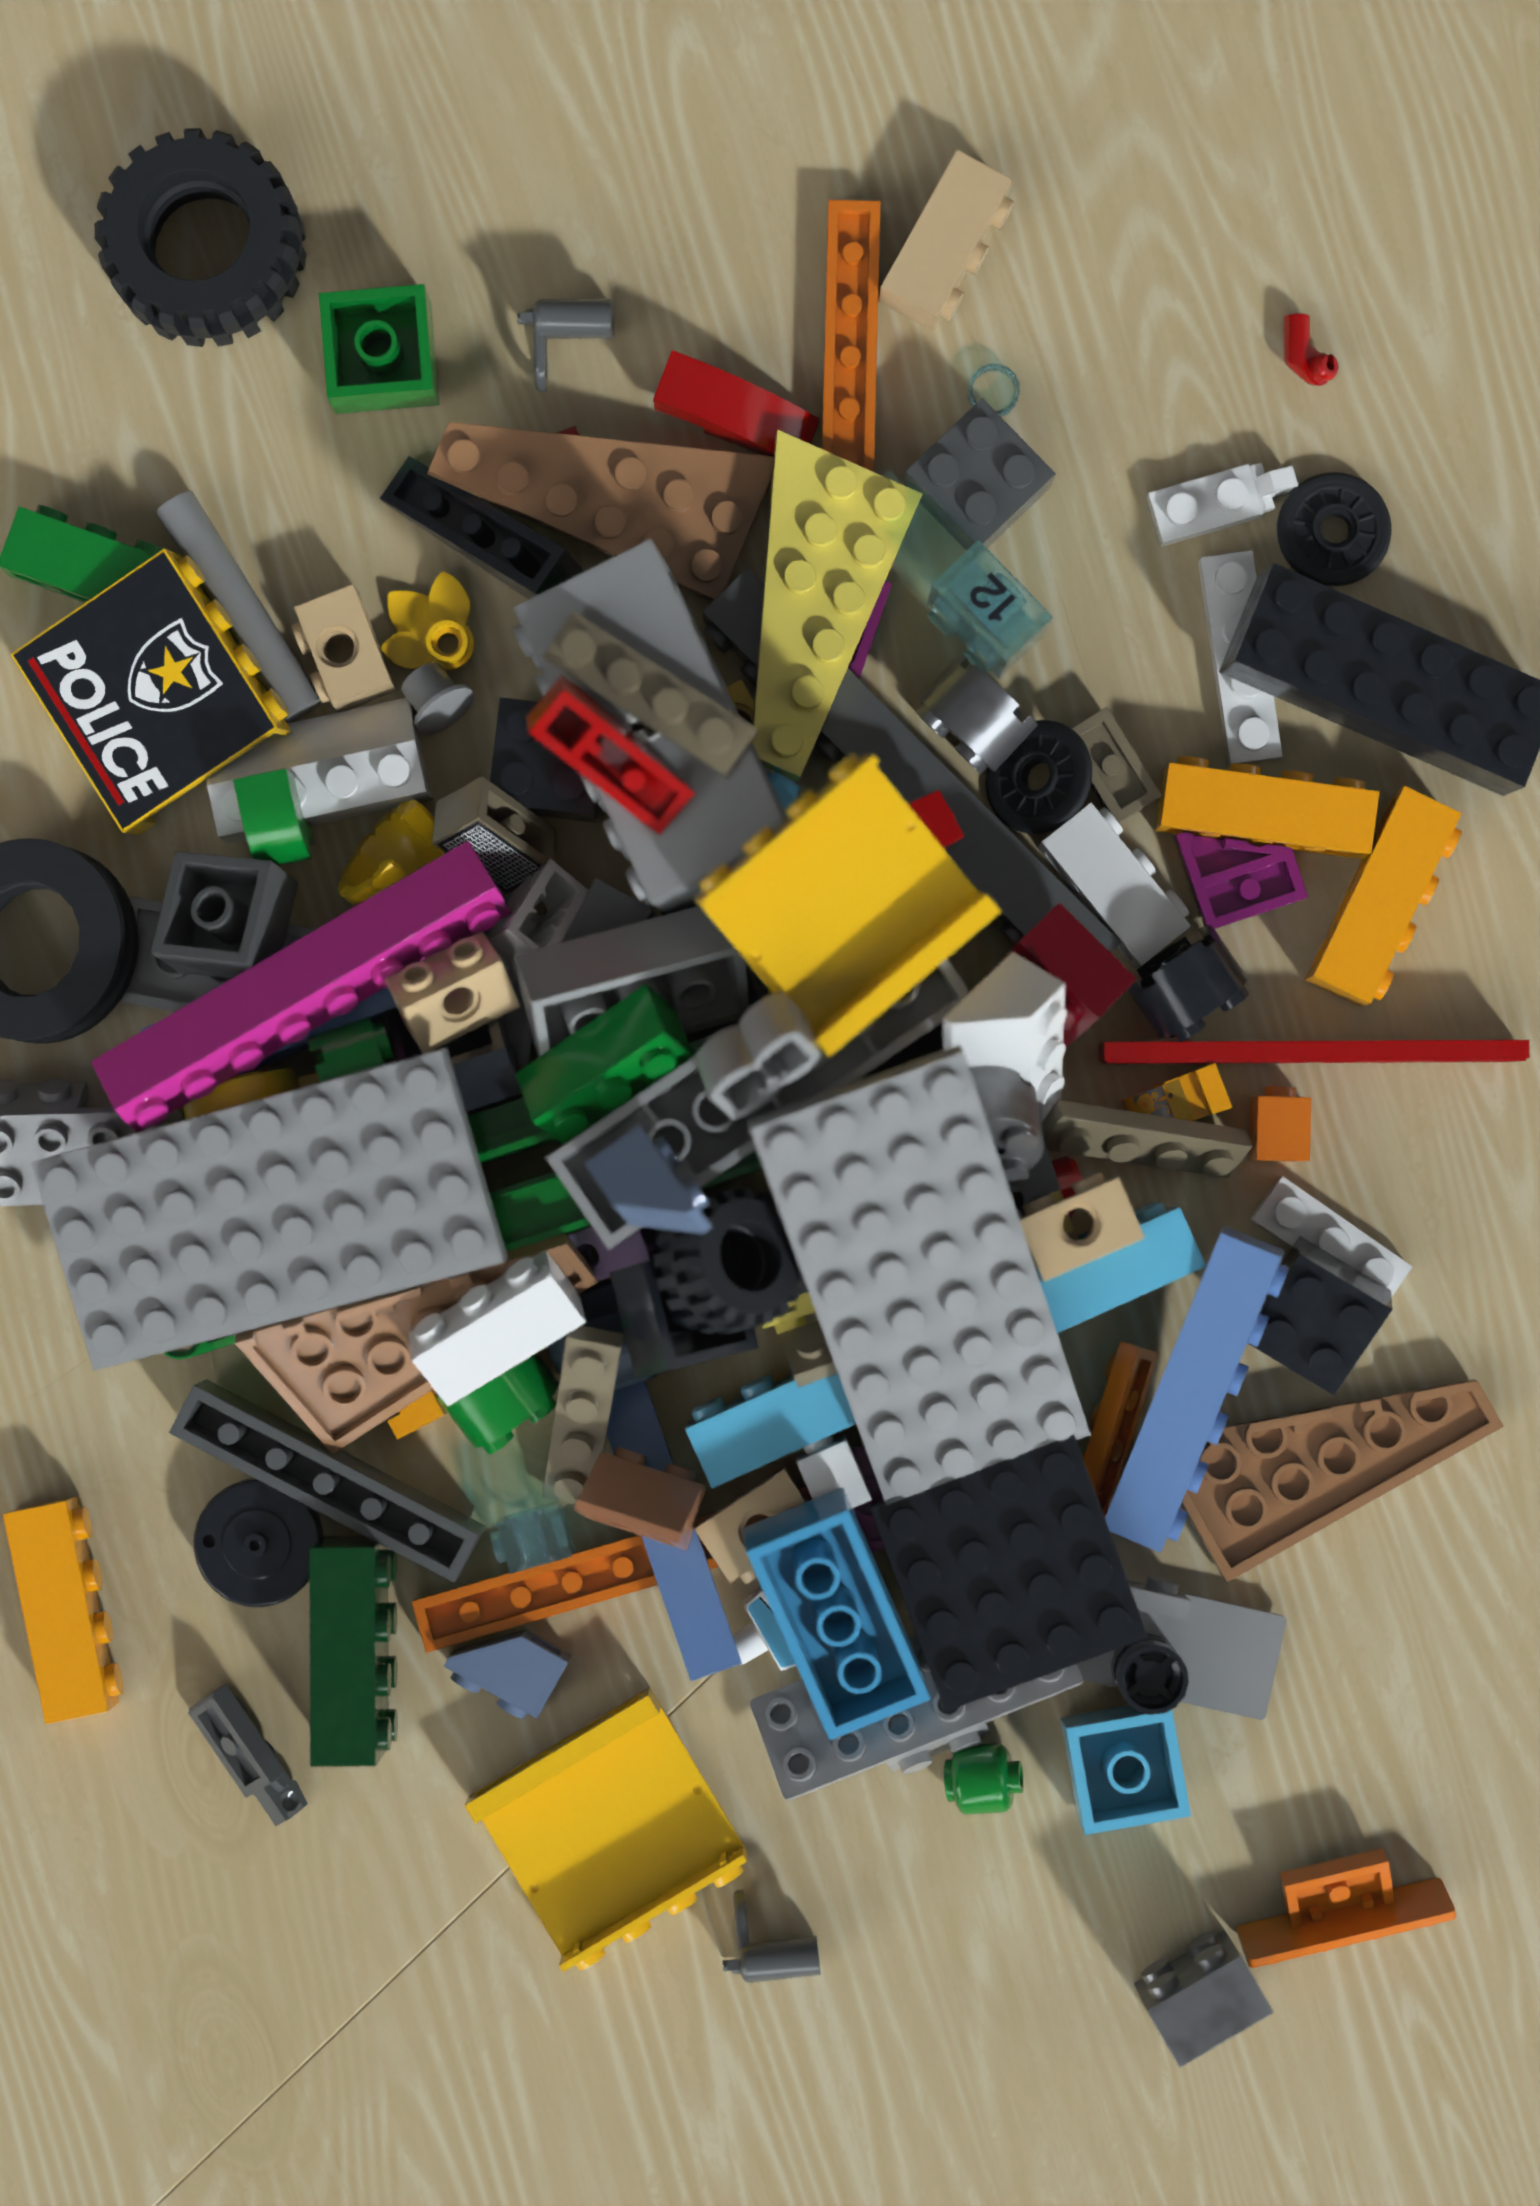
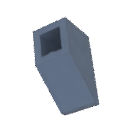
(644, 1187)
(512, 1667)

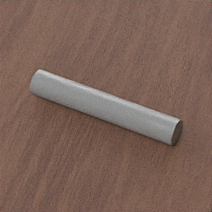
(228, 585)

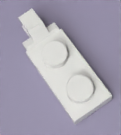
(1217, 501)

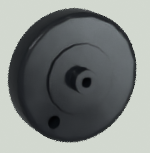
(255, 1543)

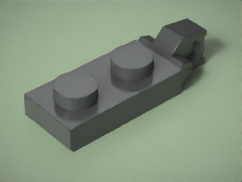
(246, 1754)

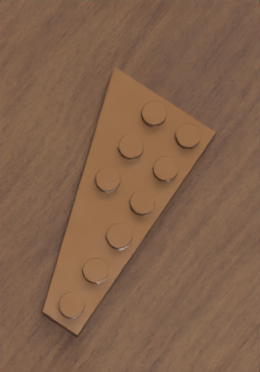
(616, 493)
(354, 1361)
(1307, 1469)

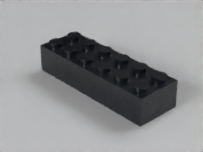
(1387, 680)

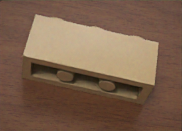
(947, 241)

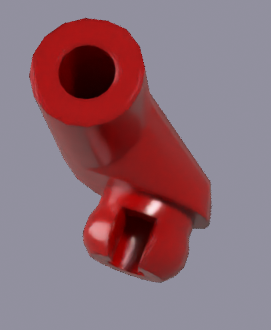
(1301, 357)

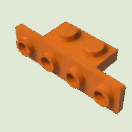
(1342, 1906)

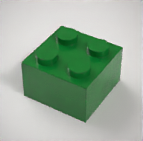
(379, 349)

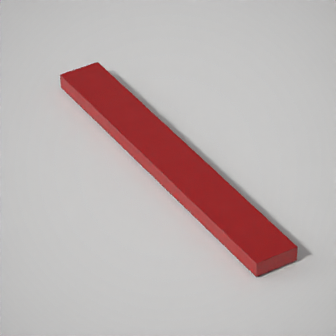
(1314, 1051)

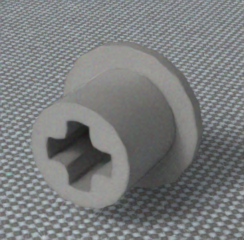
(436, 698)

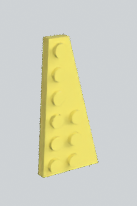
(824, 568)

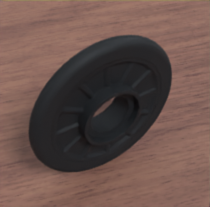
(1354, 503)
(1061, 796)

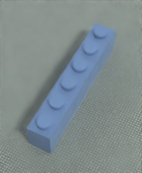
(1193, 1388)

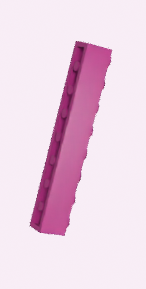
(298, 988)

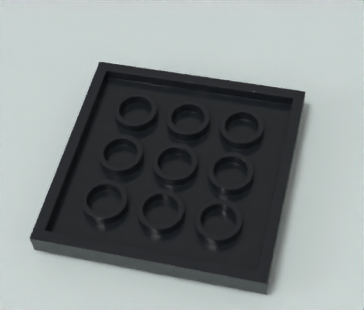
(1009, 1573)

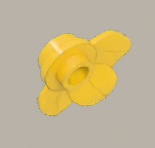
(428, 620)

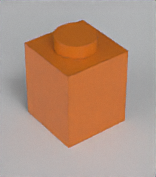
(1280, 1125)

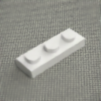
(1294, 1213)

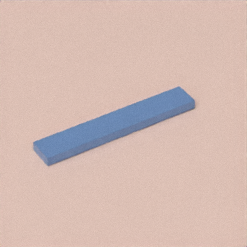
(680, 1574)

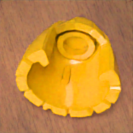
(394, 851)

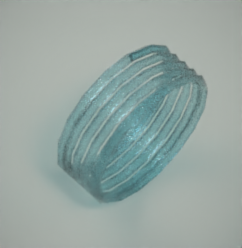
(1000, 368)

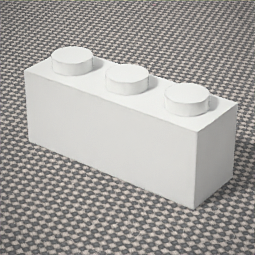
(1115, 884)
(496, 1327)

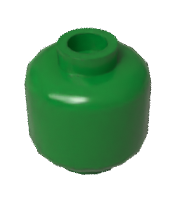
(983, 1779)

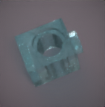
(532, 1537)

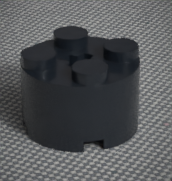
(1188, 984)

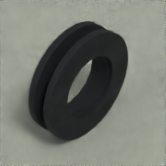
(105, 941)

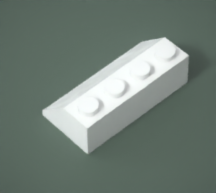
(340, 764)
(1015, 1024)

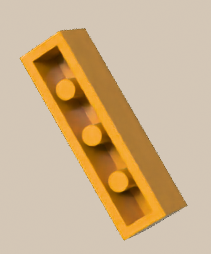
(1267, 808)
(1384, 897)
(63, 1609)

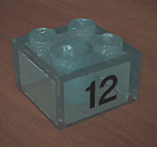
(987, 611)

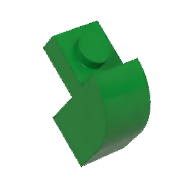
(273, 817)

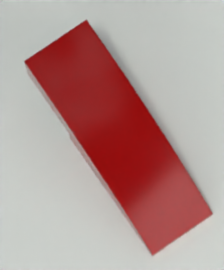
(729, 405)

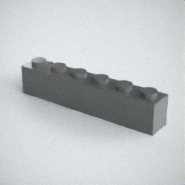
(325, 1481)

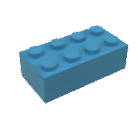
(836, 1613)

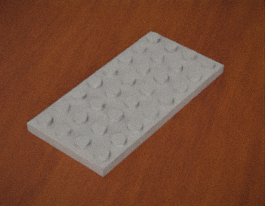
(270, 1210)
(920, 1273)

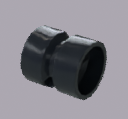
(1150, 1675)

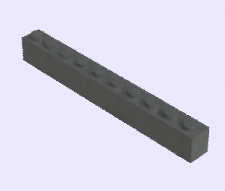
(863, 725)

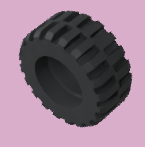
(165, 181)

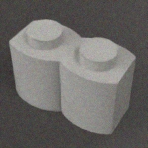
(757, 1055)

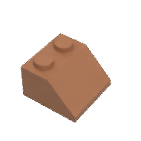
(642, 1498)

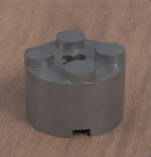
(975, 713)
(1012, 1119)

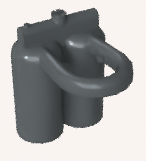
(565, 321)
(773, 1958)

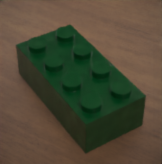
(350, 1651)

